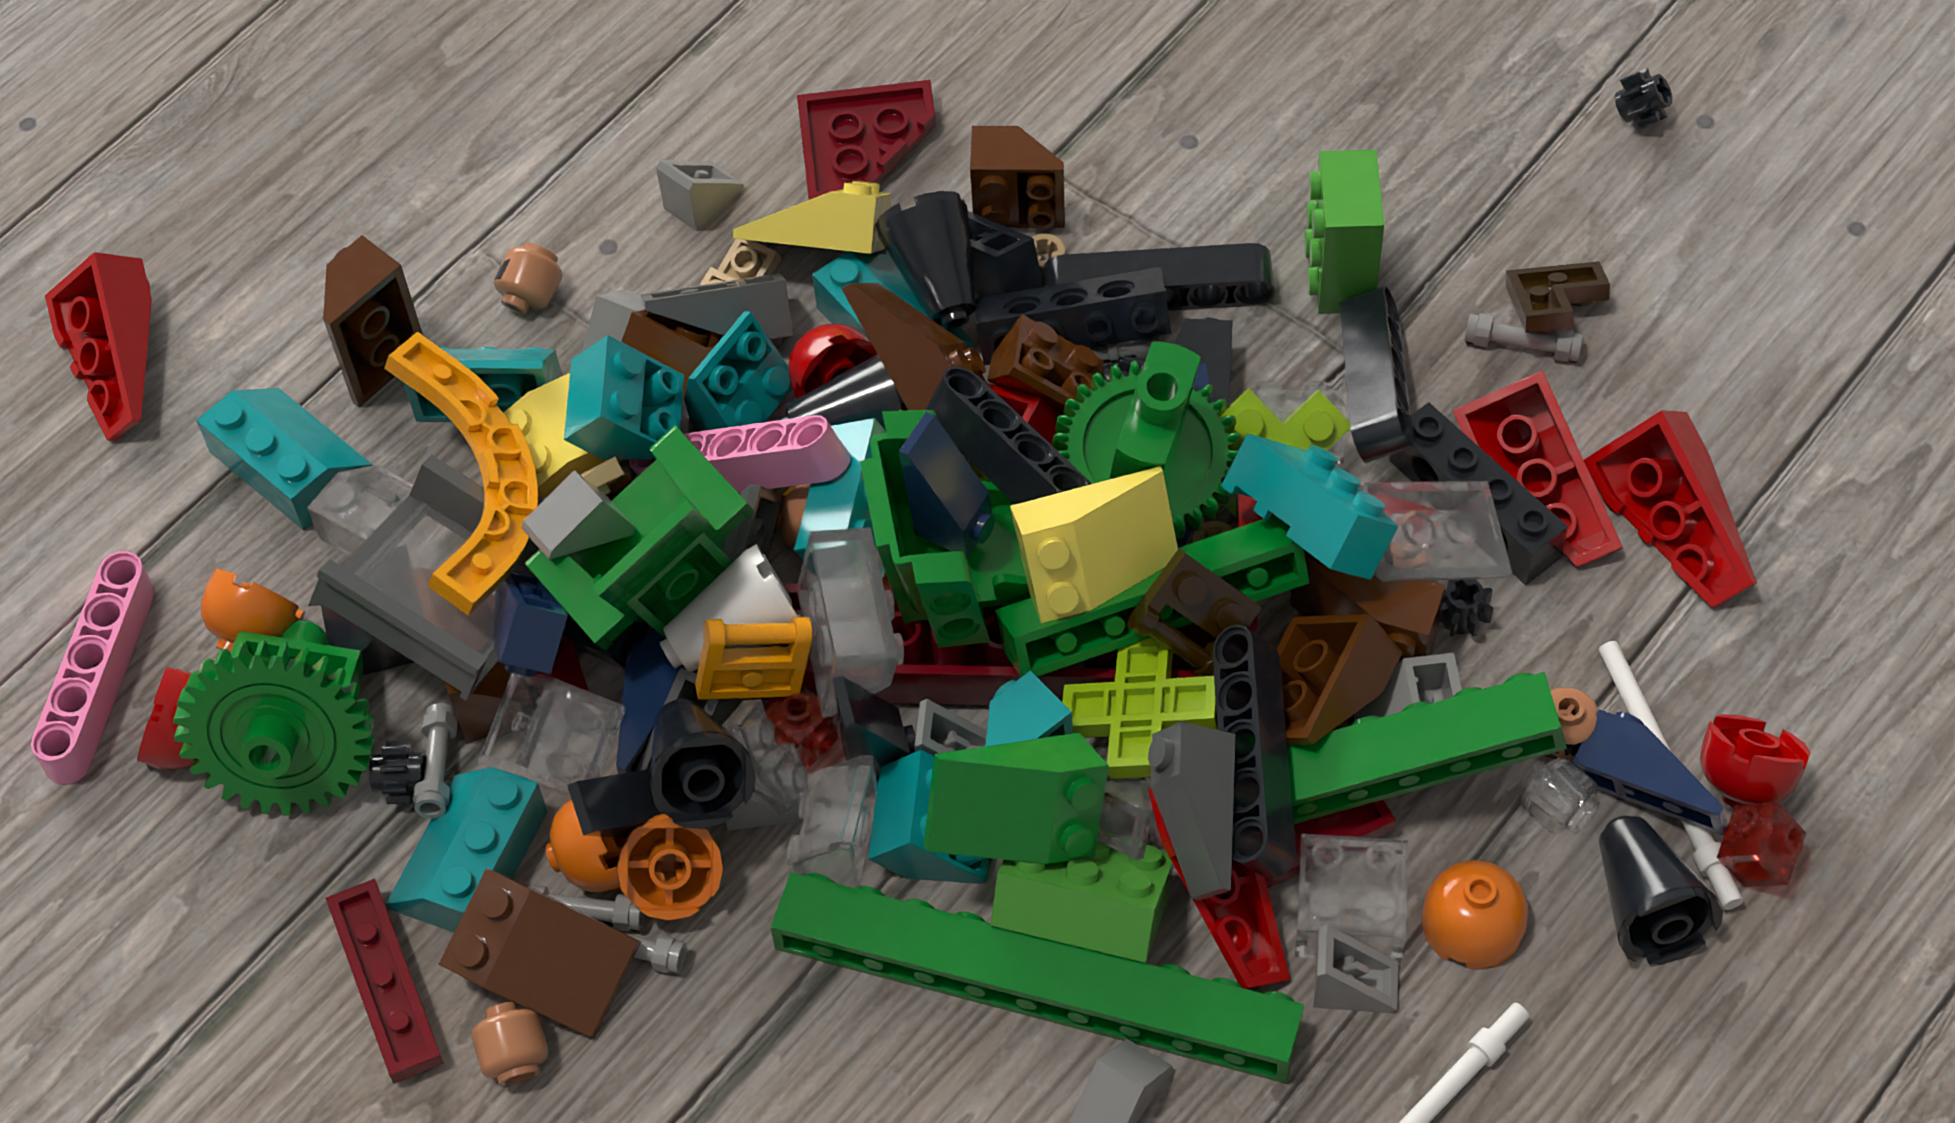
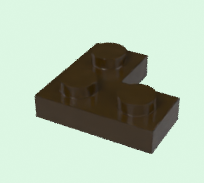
(1545, 293)

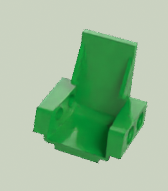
(676, 551)
(925, 576)

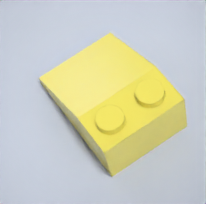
(830, 221)
(542, 422)
(1094, 541)

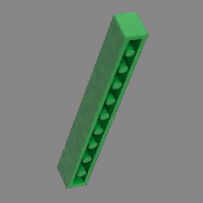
(1038, 976)

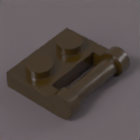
(1201, 599)

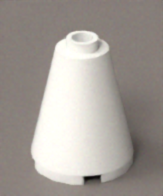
(739, 595)

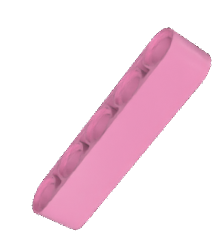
(770, 453)
(95, 687)

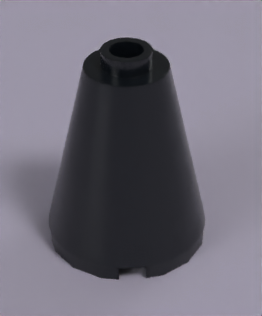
(933, 254)
(851, 396)
(697, 767)
(1654, 894)

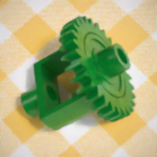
(1152, 423)
(278, 719)

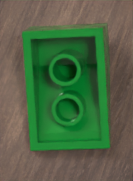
(1018, 800)

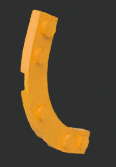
(503, 461)

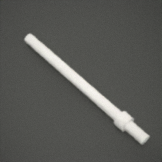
(1702, 840)
(1482, 1050)

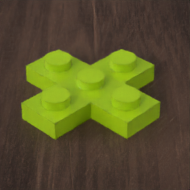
(1313, 423)
(1139, 705)

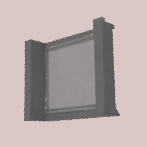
(389, 573)

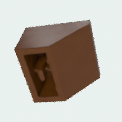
(1015, 179)
(1042, 363)

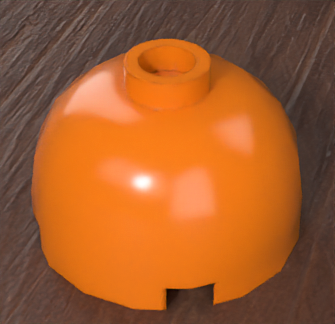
(244, 607)
(583, 860)
(669, 868)
(1475, 914)

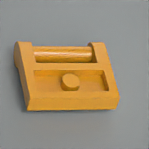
(753, 671)

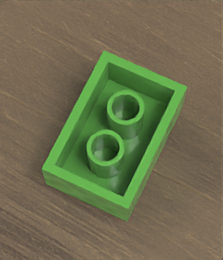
(1344, 226)
(1088, 902)

